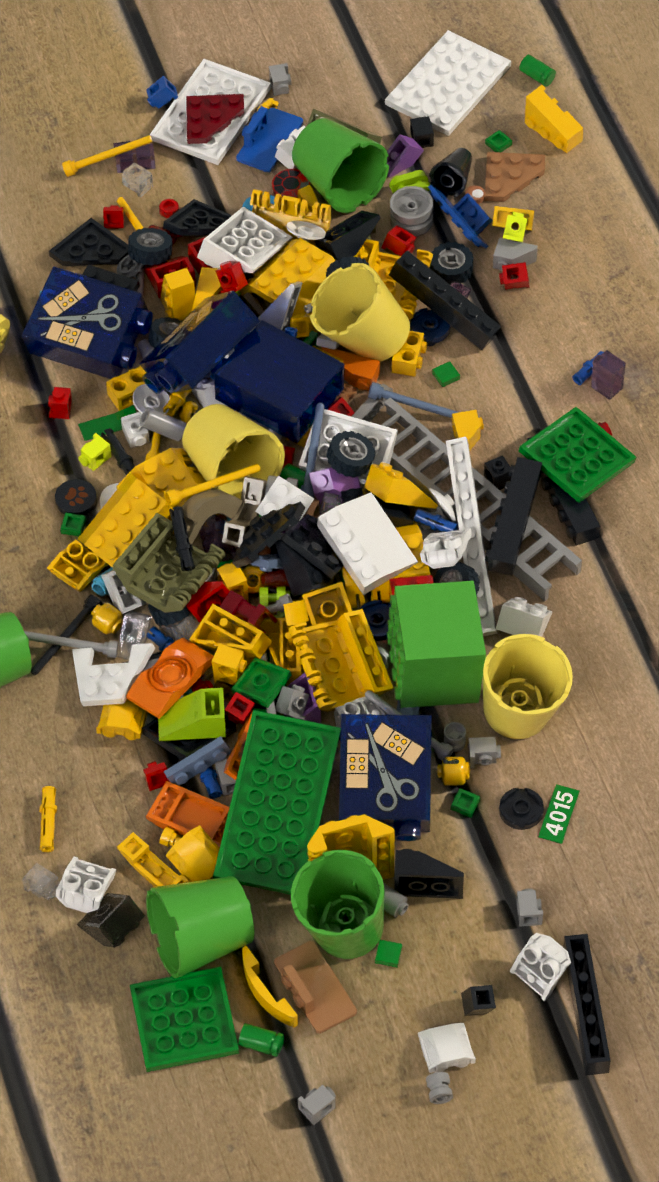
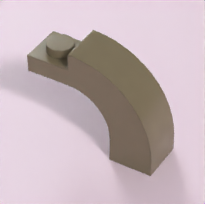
(252, 495)
(205, 504)

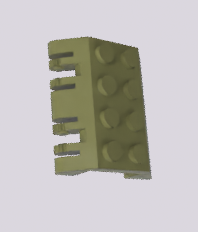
(153, 568)

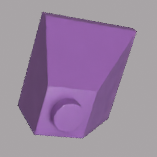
(331, 482)

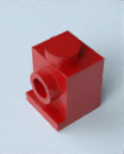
(399, 241)
(514, 270)
(231, 276)
(60, 403)
(239, 709)

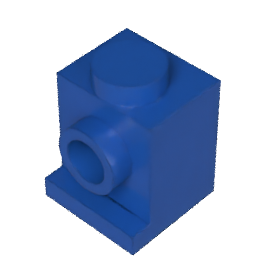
(161, 92)

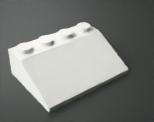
(244, 240)
(382, 438)
(366, 542)

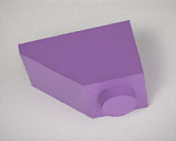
(402, 154)

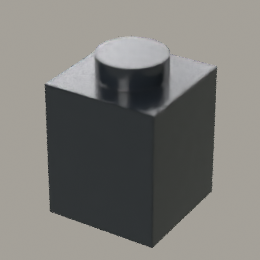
(478, 1000)

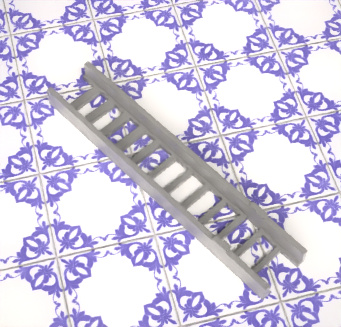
(424, 438)

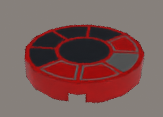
(289, 182)

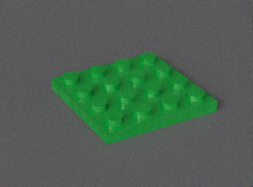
(578, 454)
(184, 1019)

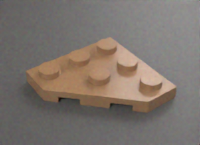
(510, 173)

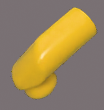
(269, 103)
(188, 408)

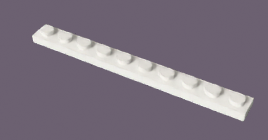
(468, 517)

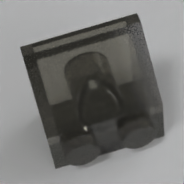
(112, 920)

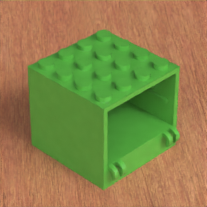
(436, 644)

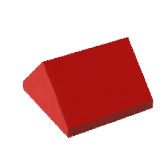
(207, 594)

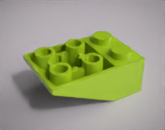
(195, 717)

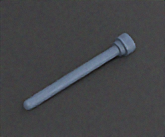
(377, 391)
(307, 487)

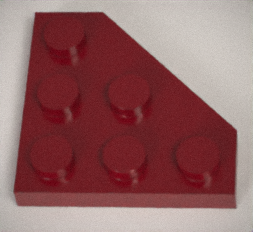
(211, 114)

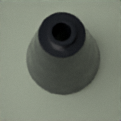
(452, 173)

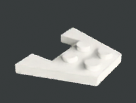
(108, 682)

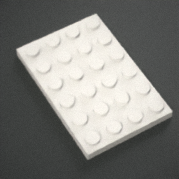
(210, 80)
(448, 82)

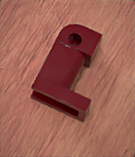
(241, 608)

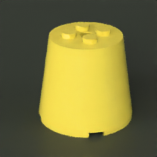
(360, 313)
(226, 441)
(524, 685)

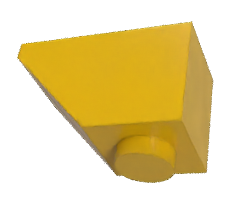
(467, 425)

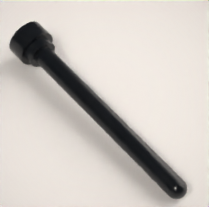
(90, 603)

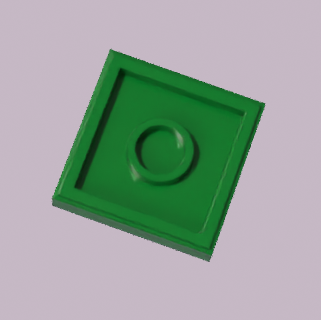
(261, 682)

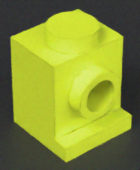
(515, 235)
(95, 452)

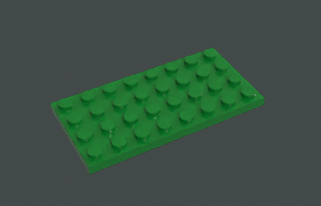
(276, 800)

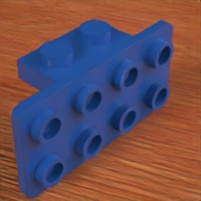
(264, 134)
(465, 215)

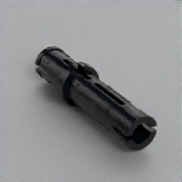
(124, 460)
(183, 547)

